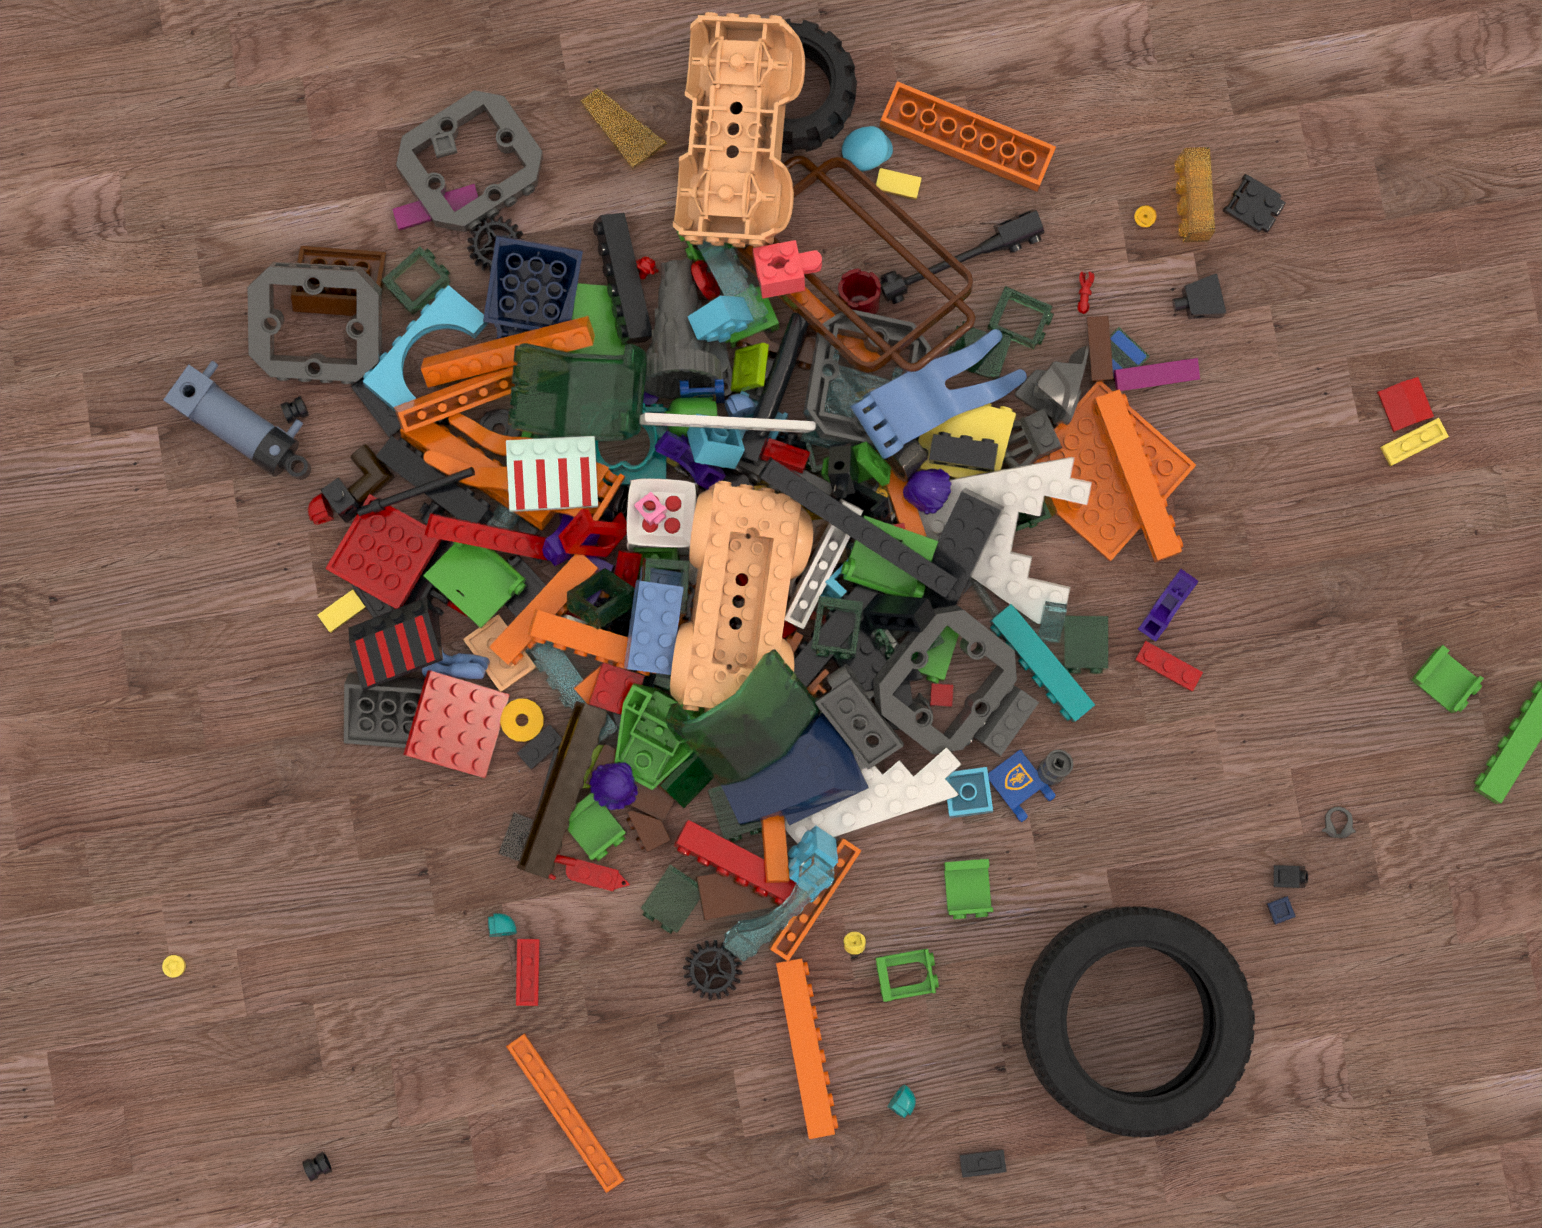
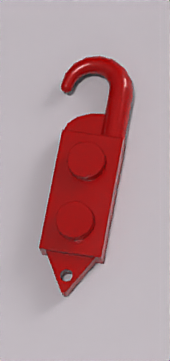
(591, 873)

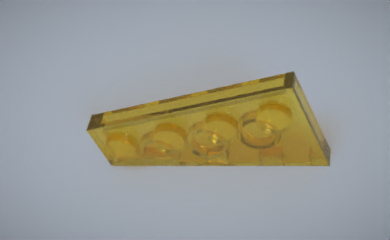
(625, 132)

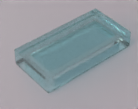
(1052, 621)

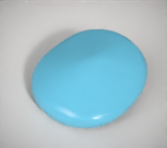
(867, 148)

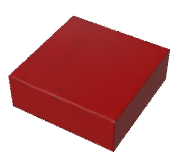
(941, 695)

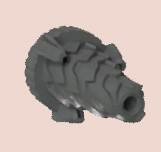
(674, 348)

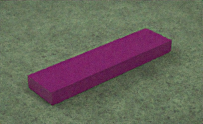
(414, 214)
(1157, 374)

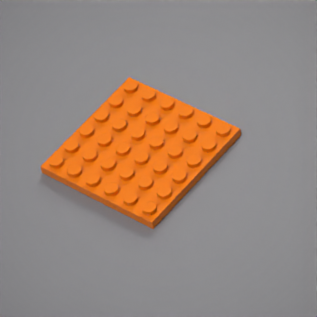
(1109, 516)

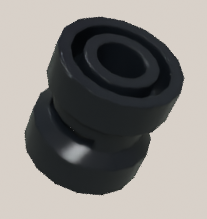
(294, 409)
(317, 1166)

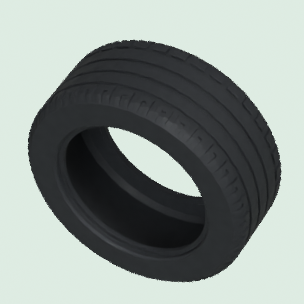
(1224, 1038)

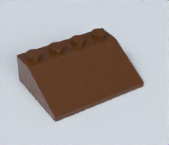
(336, 300)

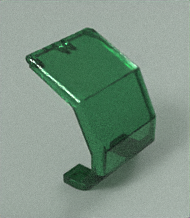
(577, 393)
(750, 726)

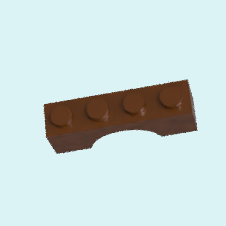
(805, 357)

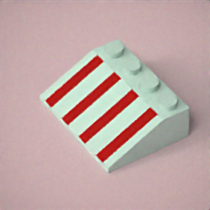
(552, 473)

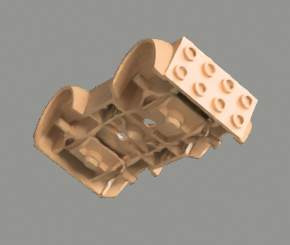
(751, 194)
(734, 534)

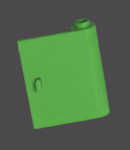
(596, 303)
(877, 573)
(480, 576)

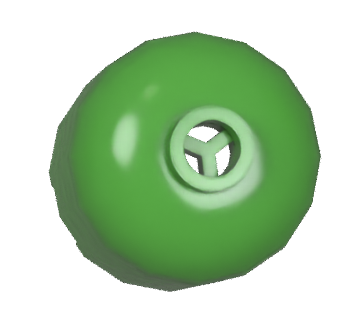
(690, 406)

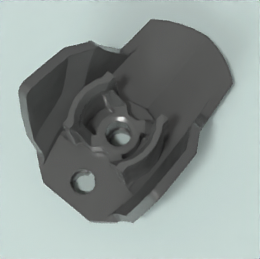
(1056, 388)

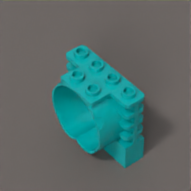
(654, 464)

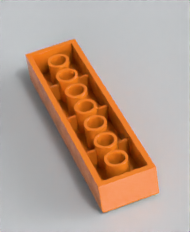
(967, 136)

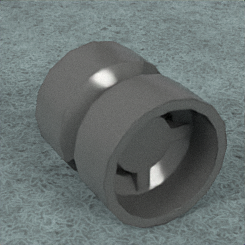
(1055, 767)

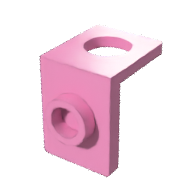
(656, 516)

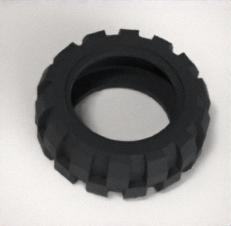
(839, 69)

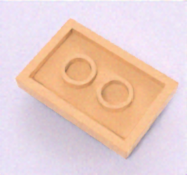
(498, 670)

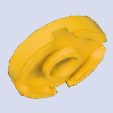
(512, 711)

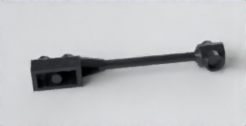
(1008, 236)

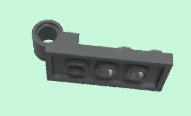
(849, 703)

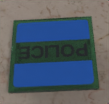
(1125, 351)

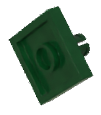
(686, 782)

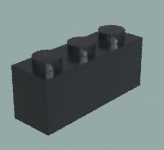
(963, 452)
(899, 613)

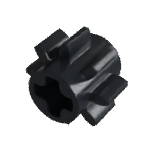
(432, 508)

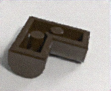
(375, 474)

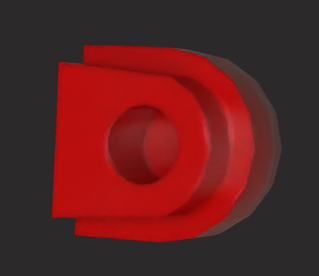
(320, 510)

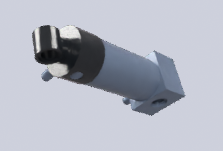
(236, 424)

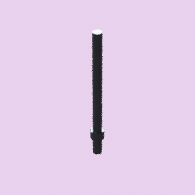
(379, 504)

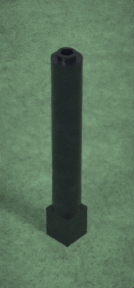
(775, 386)

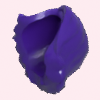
(928, 490)
(613, 785)

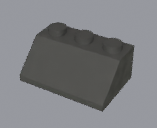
(1006, 721)

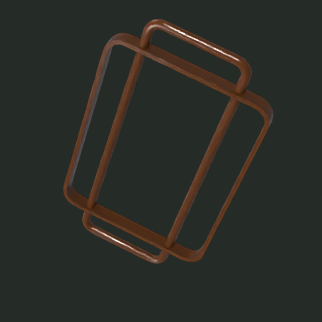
(890, 352)

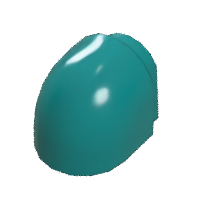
(501, 925)
(903, 1102)

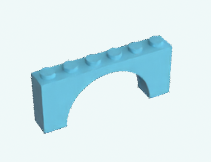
(446, 312)

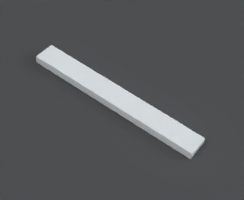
(727, 422)

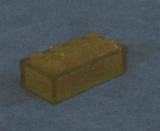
(1196, 194)

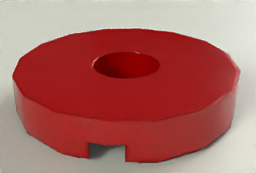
(705, 280)

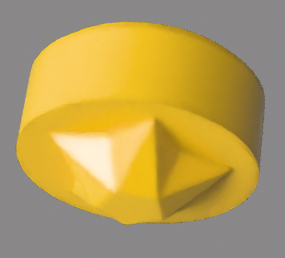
(1145, 216)

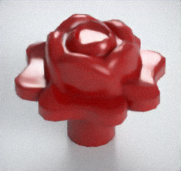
(646, 266)

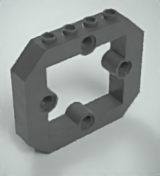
(482, 207)
(299, 367)
(839, 427)
(969, 720)

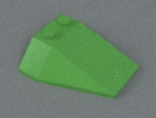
(645, 738)

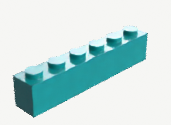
(1041, 663)

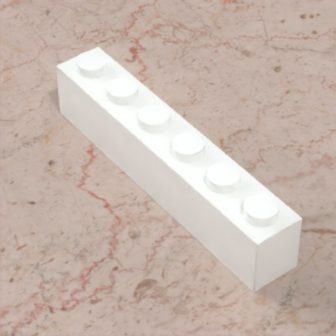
(817, 572)

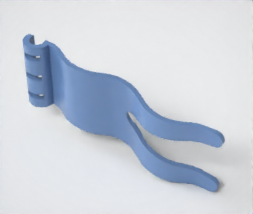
(921, 400)

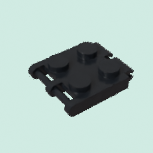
(1255, 205)

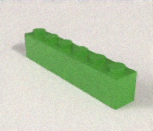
(1513, 750)

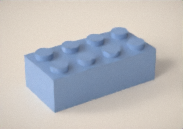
(653, 627)

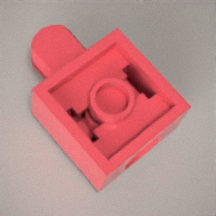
(788, 275)

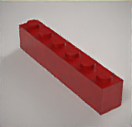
(730, 860)

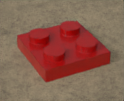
(613, 687)

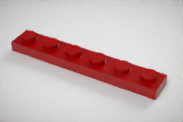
(485, 536)

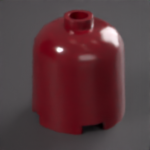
(860, 290)

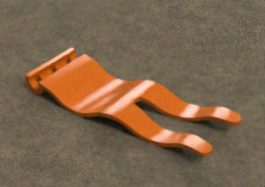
(498, 477)

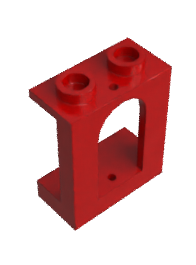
(584, 525)

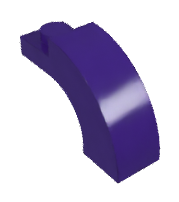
(679, 450)
(1167, 605)

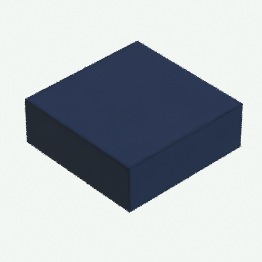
(1280, 910)

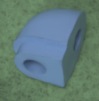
(739, 405)

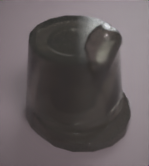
(908, 460)

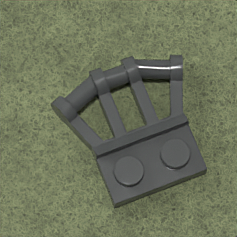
(1040, 436)

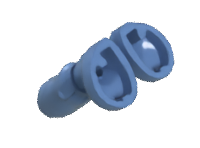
(460, 666)

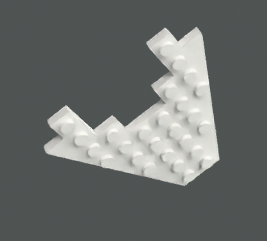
(1018, 491)
(887, 796)

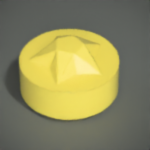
(854, 943)
(174, 966)

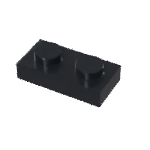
(540, 747)
(982, 1163)

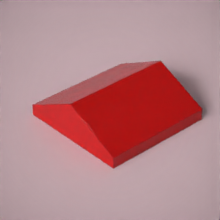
(1405, 404)

